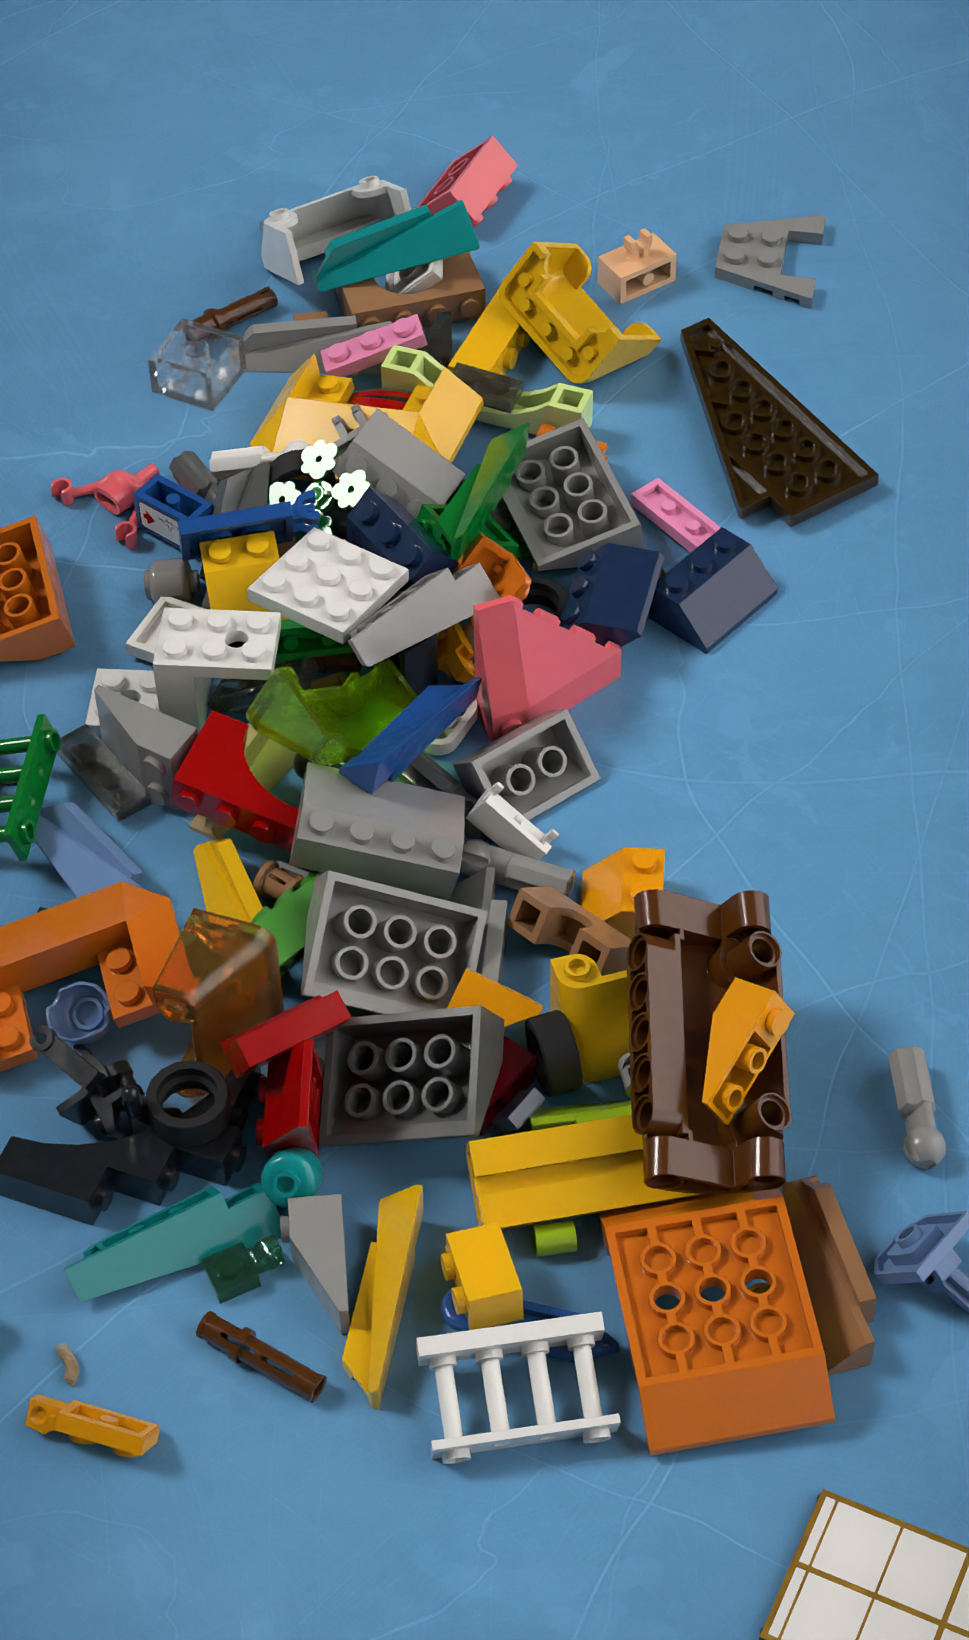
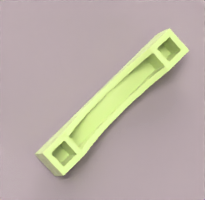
(552, 405)

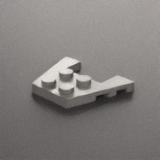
(755, 253)

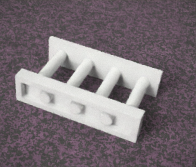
(533, 1341)

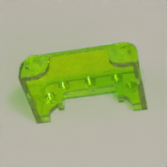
(330, 722)

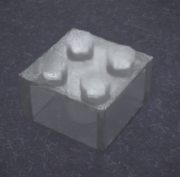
(197, 364)

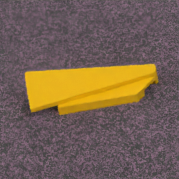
(225, 880)
(383, 1292)

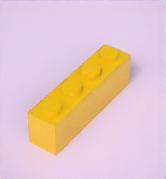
(493, 340)

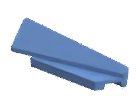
(82, 850)

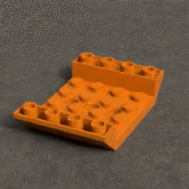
(724, 1364)

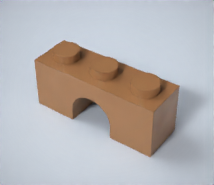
(554, 919)

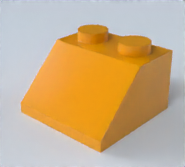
(614, 881)

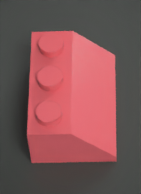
(474, 179)

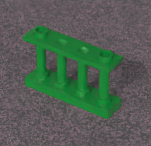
(32, 784)

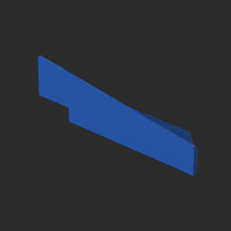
(409, 734)

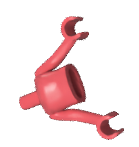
(112, 493)

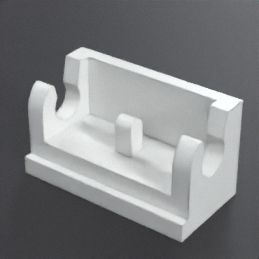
(508, 826)

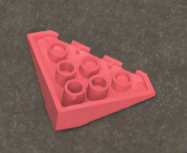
(534, 664)

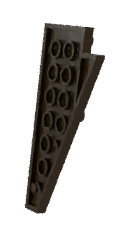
(765, 437)

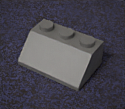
(400, 464)
(534, 763)

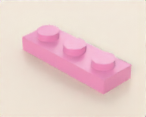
(372, 346)
(673, 514)

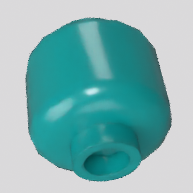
(291, 1174)

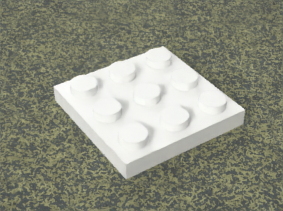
(328, 584)

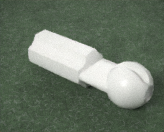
(233, 461)

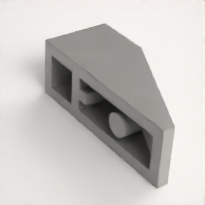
(319, 1251)

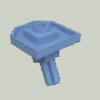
(926, 1255)

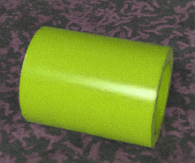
(554, 1238)

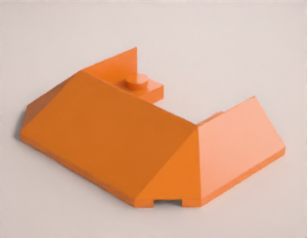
(114, 927)

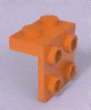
(500, 566)

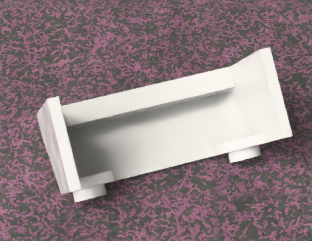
(309, 228)

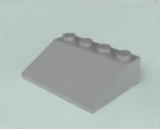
(568, 499)
(389, 837)
(387, 945)

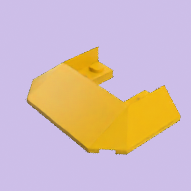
(309, 401)

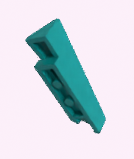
(174, 1240)

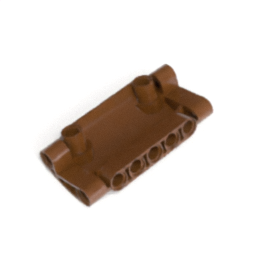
(676, 978)

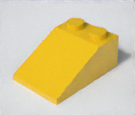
(235, 565)

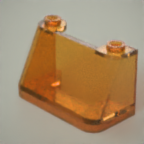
(221, 982)

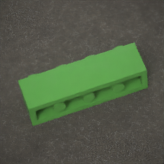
(288, 922)

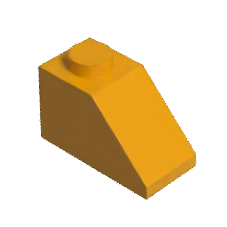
(505, 1002)

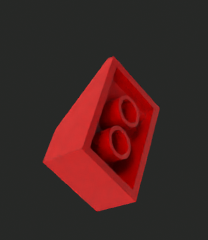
(291, 1100)

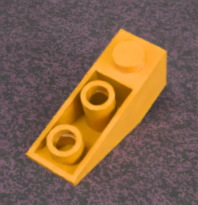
(741, 1040)

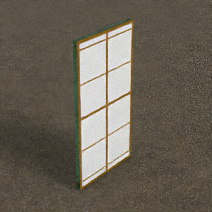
(870, 1580)

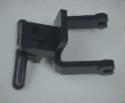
(106, 1092)

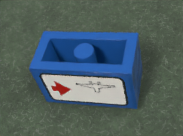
(163, 504)

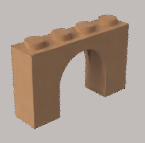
(457, 292)

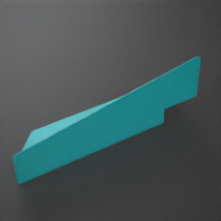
(396, 245)

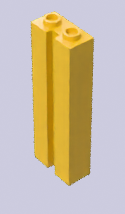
(560, 1173)

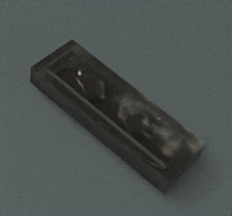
(240, 693)
(103, 773)

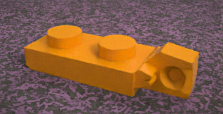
(455, 654)
(92, 1425)

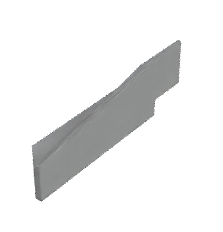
(288, 344)

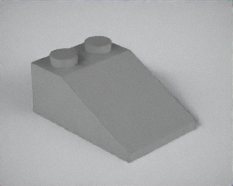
(144, 741)

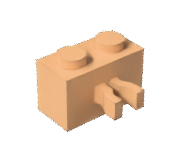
(636, 267)

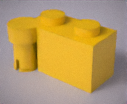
(483, 1276)

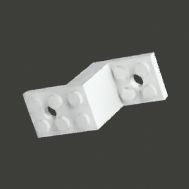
(190, 653)

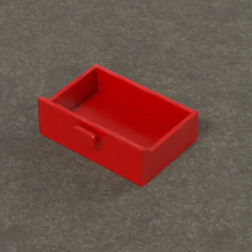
(278, 1034)

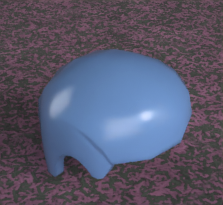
(80, 1013)

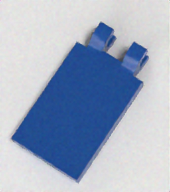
(282, 518)

